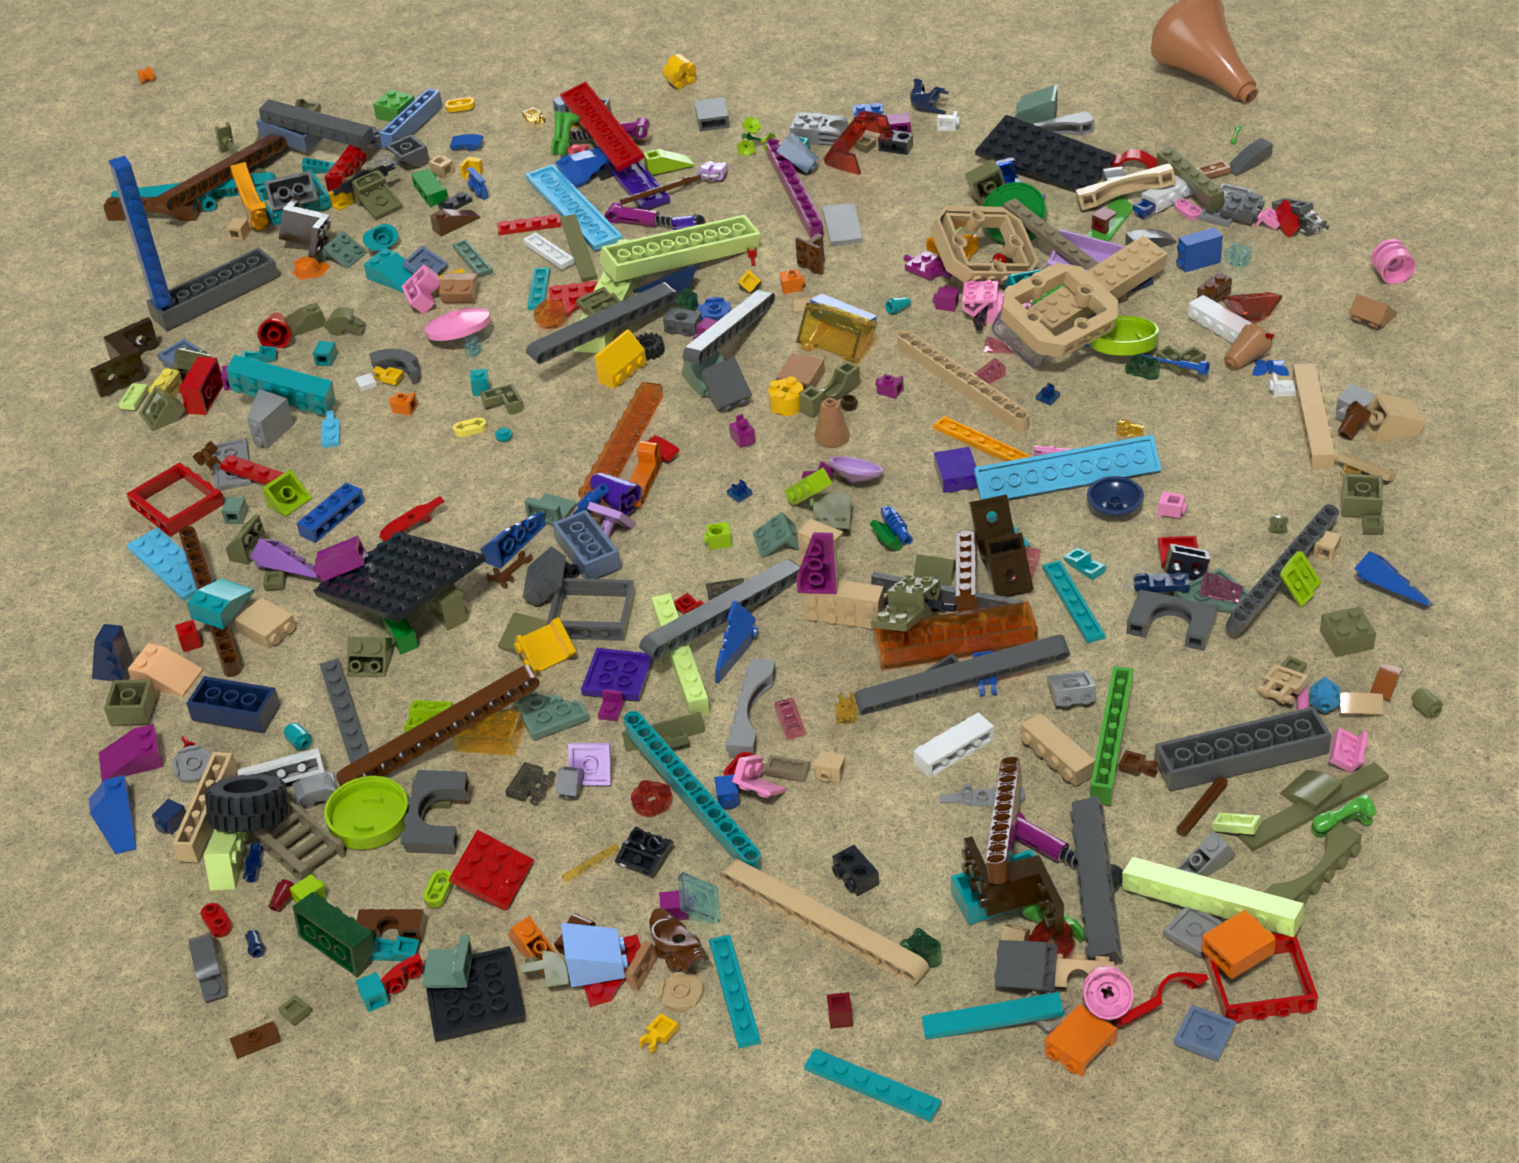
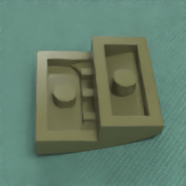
(597, 301)
(519, 625)
(1312, 789)

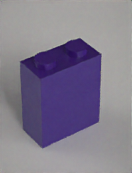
(955, 469)

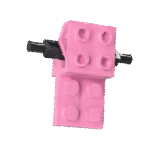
(982, 301)

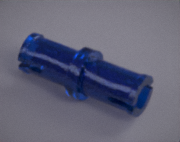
(253, 862)

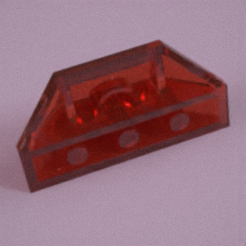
(1252, 305)

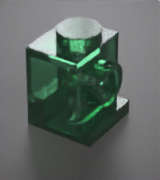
(687, 298)

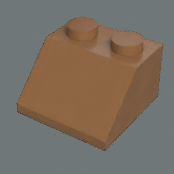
(458, 287)
(1371, 311)

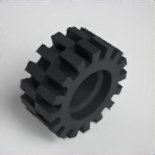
(652, 344)

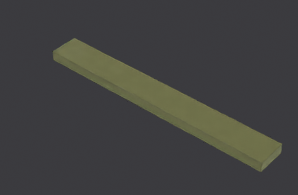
(1300, 814)

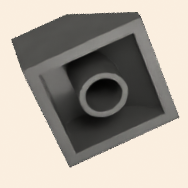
(410, 150)

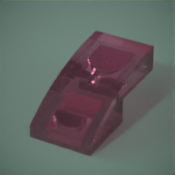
(995, 345)

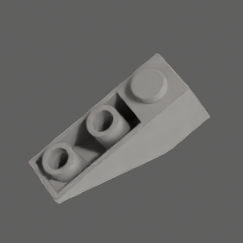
(1208, 856)

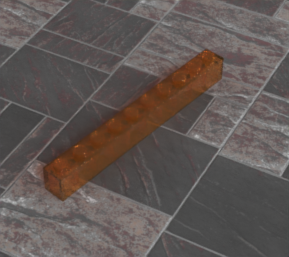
(626, 434)

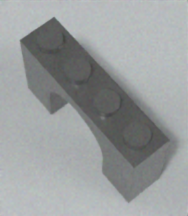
(1153, 605)
(428, 788)

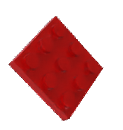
(491, 870)

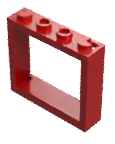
(171, 526)
(1272, 1007)

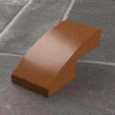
(1386, 681)

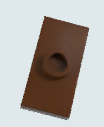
(255, 1040)

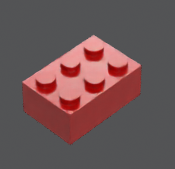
(201, 385)

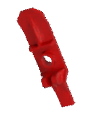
(410, 518)

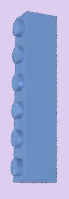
(412, 117)

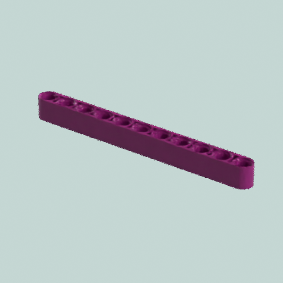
(795, 189)

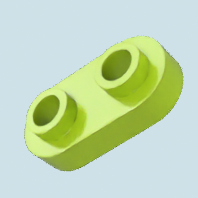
(437, 890)

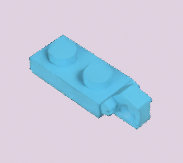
(330, 431)

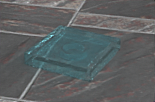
(699, 898)

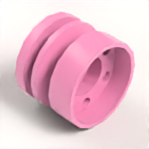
(1393, 261)
(1112, 1005)

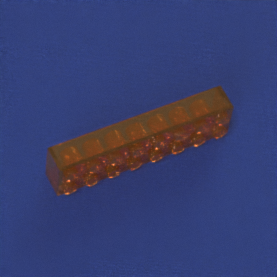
(958, 634)

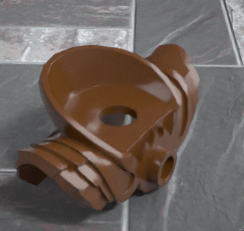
(678, 956)

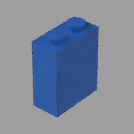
(1199, 250)

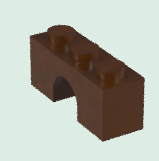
(408, 922)

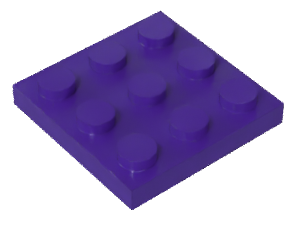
(617, 671)

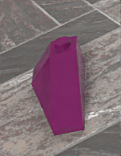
(819, 566)

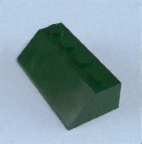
(334, 933)

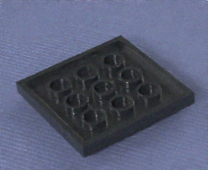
(486, 1003)

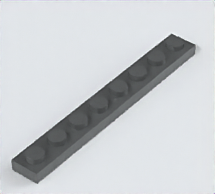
(947, 593)
(344, 710)

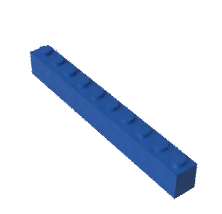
(140, 231)

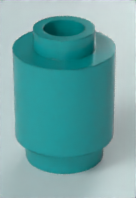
(297, 736)

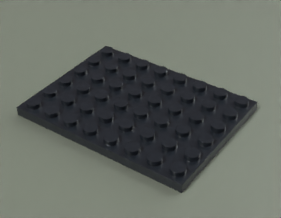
(400, 576)

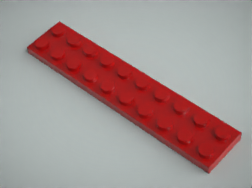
(602, 126)

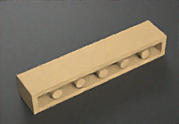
(194, 827)

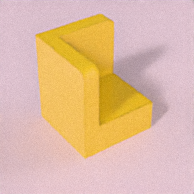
(469, 162)
(341, 201)
(749, 281)

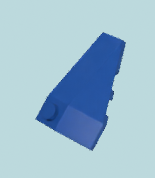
(581, 165)
(511, 540)
(1382, 573)
(736, 639)
(113, 813)

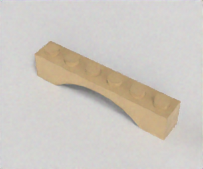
(1148, 179)

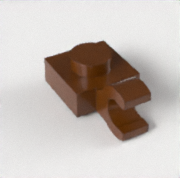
(1135, 763)

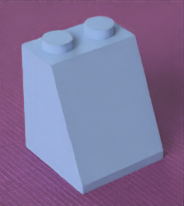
(593, 954)

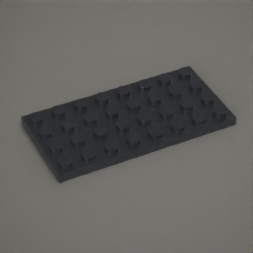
(1045, 154)

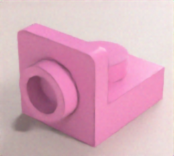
(1268, 217)

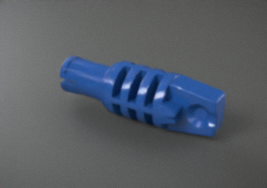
(592, 496)
(896, 524)

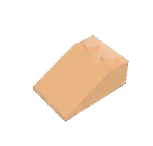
(166, 669)

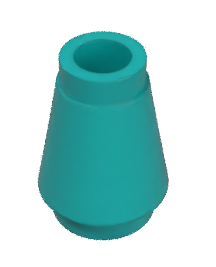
(207, 202)
(896, 305)

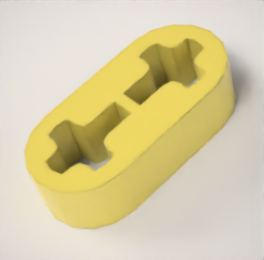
(470, 427)

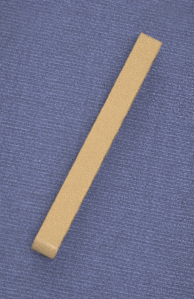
(963, 381)
(825, 921)

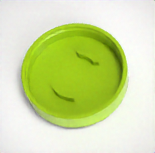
(1130, 337)
(367, 812)

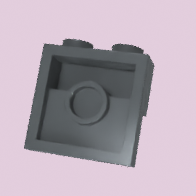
(1243, 207)

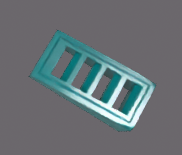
(316, 165)

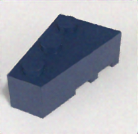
(111, 654)

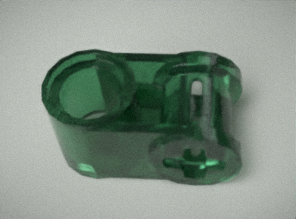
(1144, 367)
(924, 946)

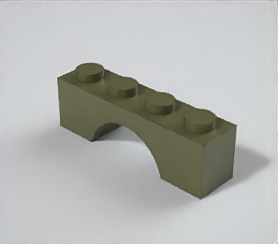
(844, 379)

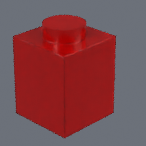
(188, 636)

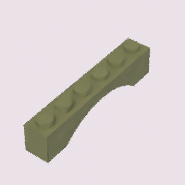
(1207, 192)
(1339, 847)

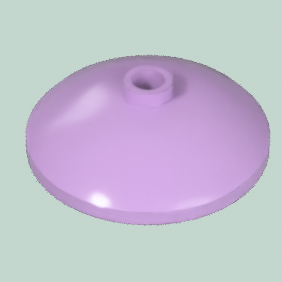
(855, 469)

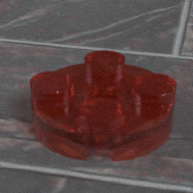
(647, 789)
(1064, 941)

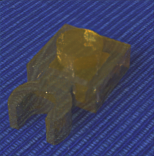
(533, 114)
(846, 709)

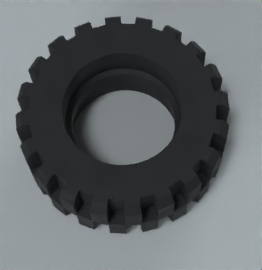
(246, 803)

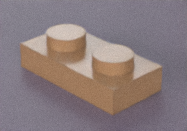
(1215, 169)
(641, 965)

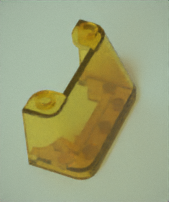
(835, 331)

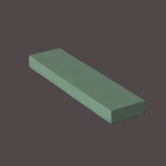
(472, 258)

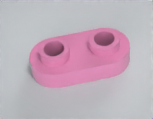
(1187, 209)

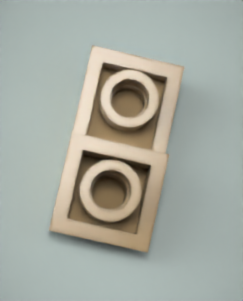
(1361, 703)

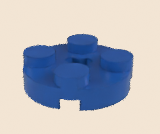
(718, 303)

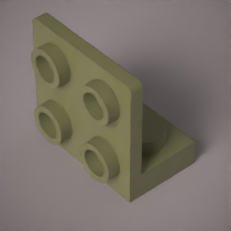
(833, 510)

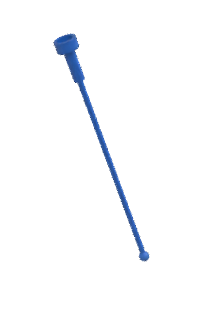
(1202, 368)

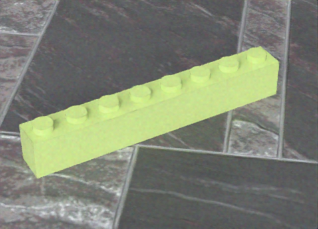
(682, 660)
(1212, 895)

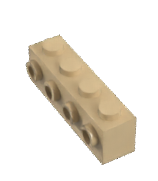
(1057, 749)

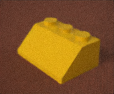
(619, 360)

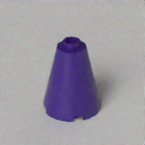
(621, 492)

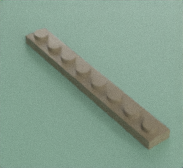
(1050, 235)

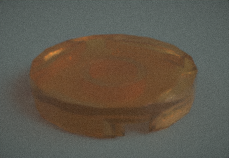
(550, 314)

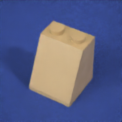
(1392, 418)

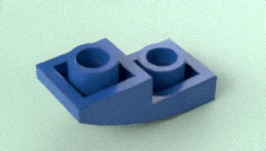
(469, 141)

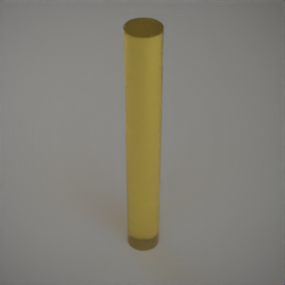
(590, 862)

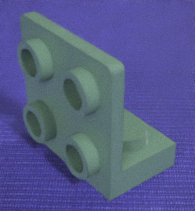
(343, 250)
(552, 506)
(776, 533)
(449, 966)

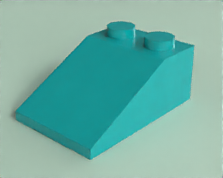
(387, 269)
(218, 602)

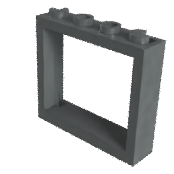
(595, 587)

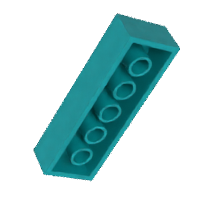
(300, 389)

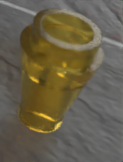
(1128, 428)

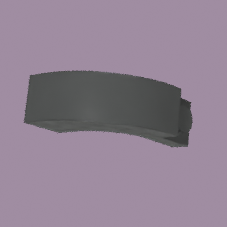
(397, 359)
(207, 966)

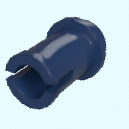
(255, 947)

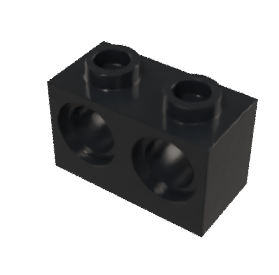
(898, 143)
(1188, 557)
(855, 870)

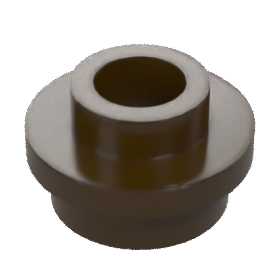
(848, 402)

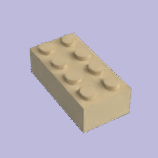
(851, 606)

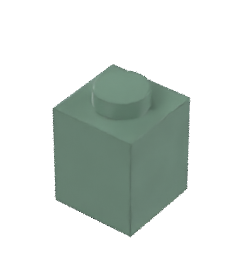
(235, 510)

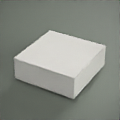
(366, 382)

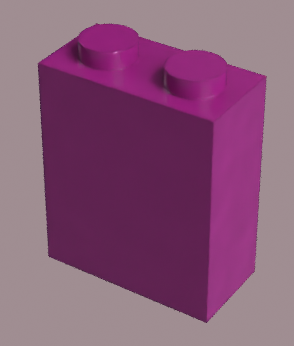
(339, 558)

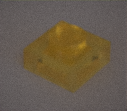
(1347, 469)

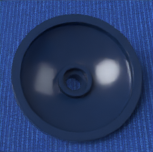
(1115, 496)

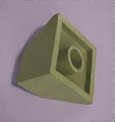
(305, 319)
(161, 409)

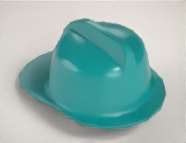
(380, 237)

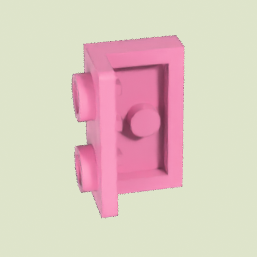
(1348, 750)

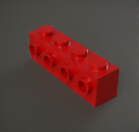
(347, 165)

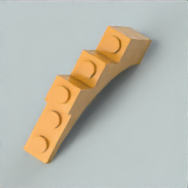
(249, 198)

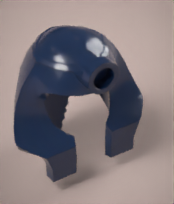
(924, 101)

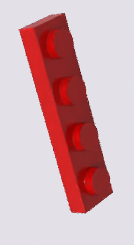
(529, 224)
(249, 469)

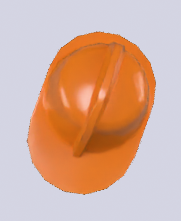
(309, 268)

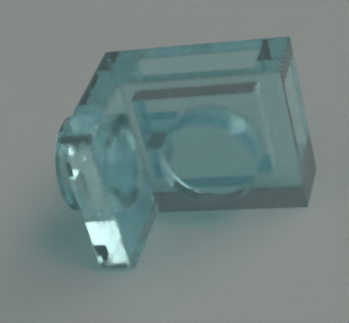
(472, 345)

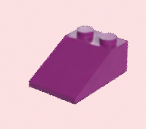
(131, 753)

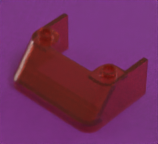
(838, 154)

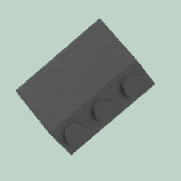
(283, 189)

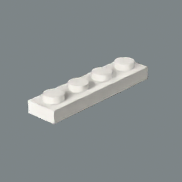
(549, 251)

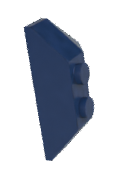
(677, 280)

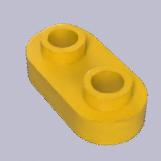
(460, 104)

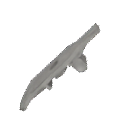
(972, 797)

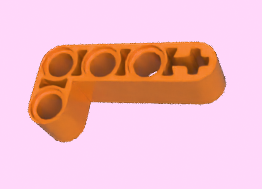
(647, 468)

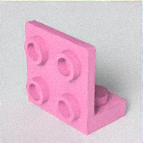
(747, 777)

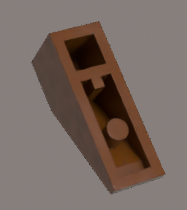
(448, 220)

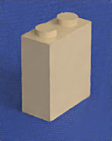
(265, 623)

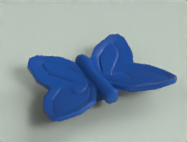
(1270, 366)

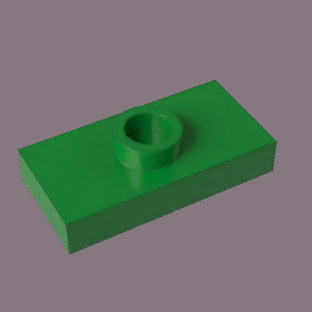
(885, 535)

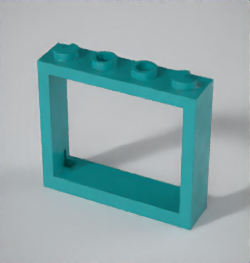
(322, 204)

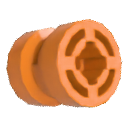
(145, 75)

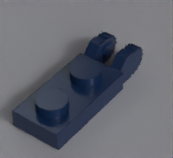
(1162, 582)

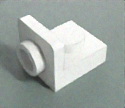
(948, 122)
(1281, 388)

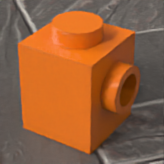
(791, 281)

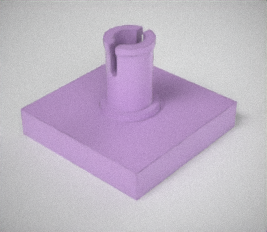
(610, 517)
(594, 760)

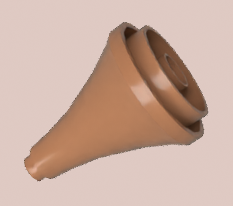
(1197, 40)

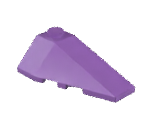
(279, 556)

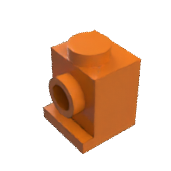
(403, 403)

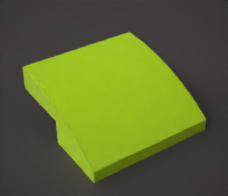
(1300, 578)
(423, 710)

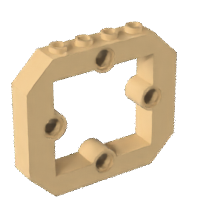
(952, 245)
(1087, 294)

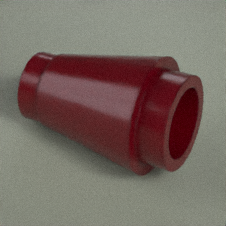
(281, 895)

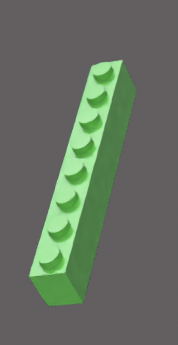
(1112, 734)

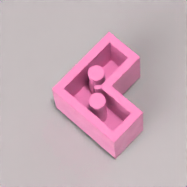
(419, 288)

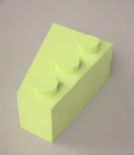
(224, 859)

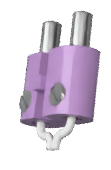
(714, 171)

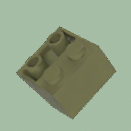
(245, 541)
(368, 656)

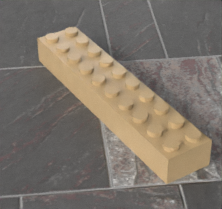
(1116, 274)

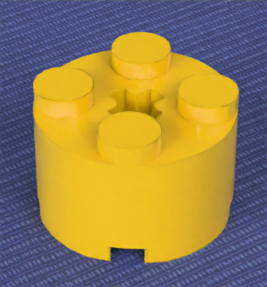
(679, 71)
(785, 396)

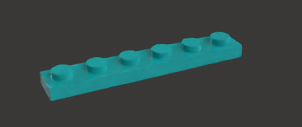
(873, 1085)

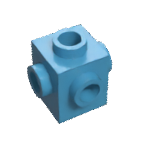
(1325, 695)

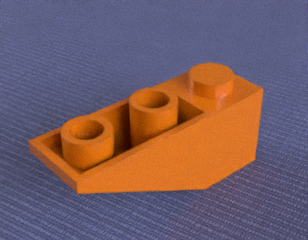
(529, 939)

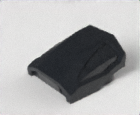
(643, 852)

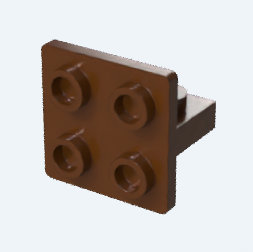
(811, 253)

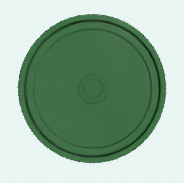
(1025, 194)

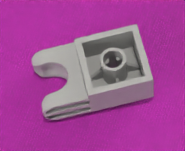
(818, 127)

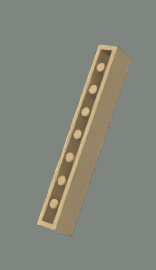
(1314, 416)

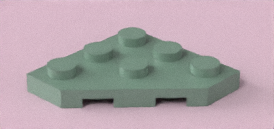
(1194, 593)
(549, 713)

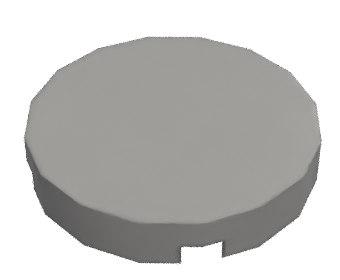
(191, 763)

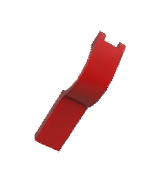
(1138, 155)
(1191, 980)

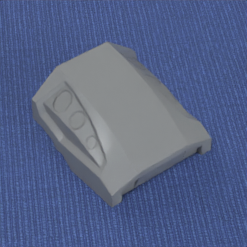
(314, 789)

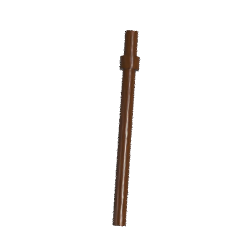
(686, 181)

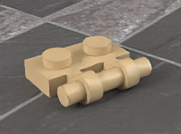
(1285, 679)

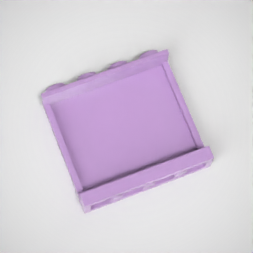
(1095, 248)

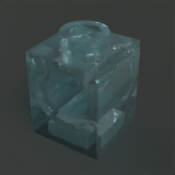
(1238, 255)

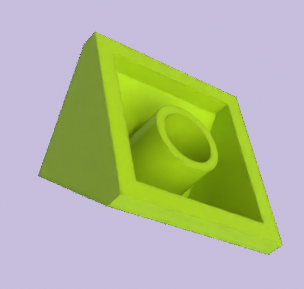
(285, 493)

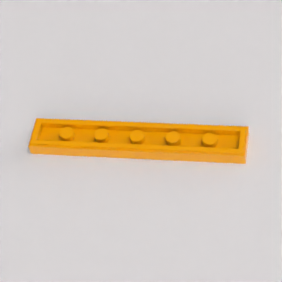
(978, 440)

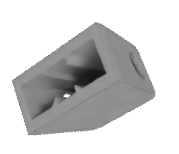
(1351, 394)

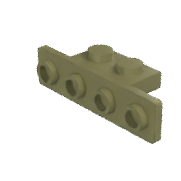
(673, 731)

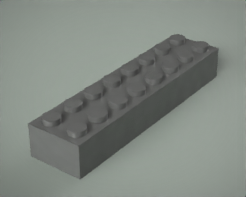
(215, 288)
(1242, 748)

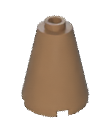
(1247, 346)
(831, 425)

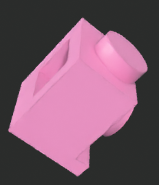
(1172, 505)

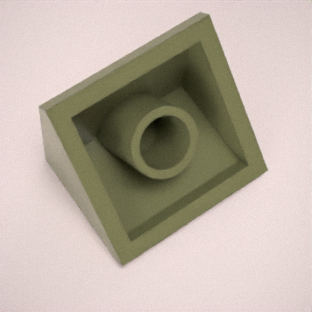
(935, 567)

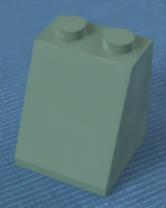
(1038, 105)
(692, 372)

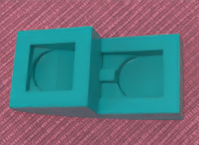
(265, 354)
(1082, 562)
(394, 950)

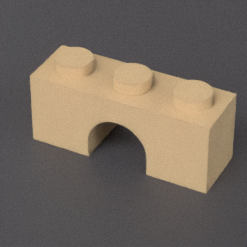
(1065, 966)

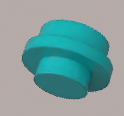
(503, 434)

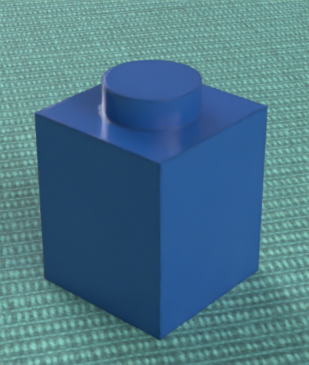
(726, 791)

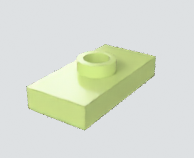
(133, 396)
(1236, 823)

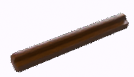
(1202, 806)

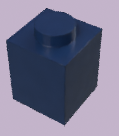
(169, 816)

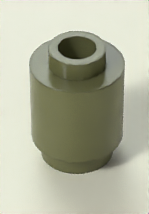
(1427, 702)

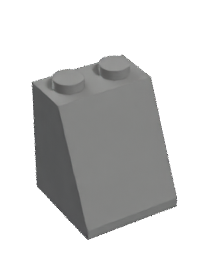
(269, 418)

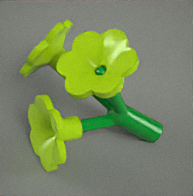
(751, 125)

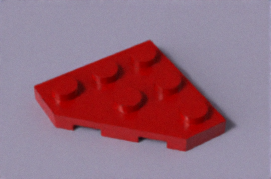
(569, 293)
(606, 991)

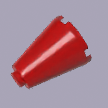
(274, 331)

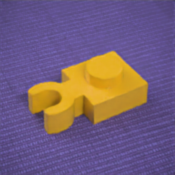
(661, 1030)

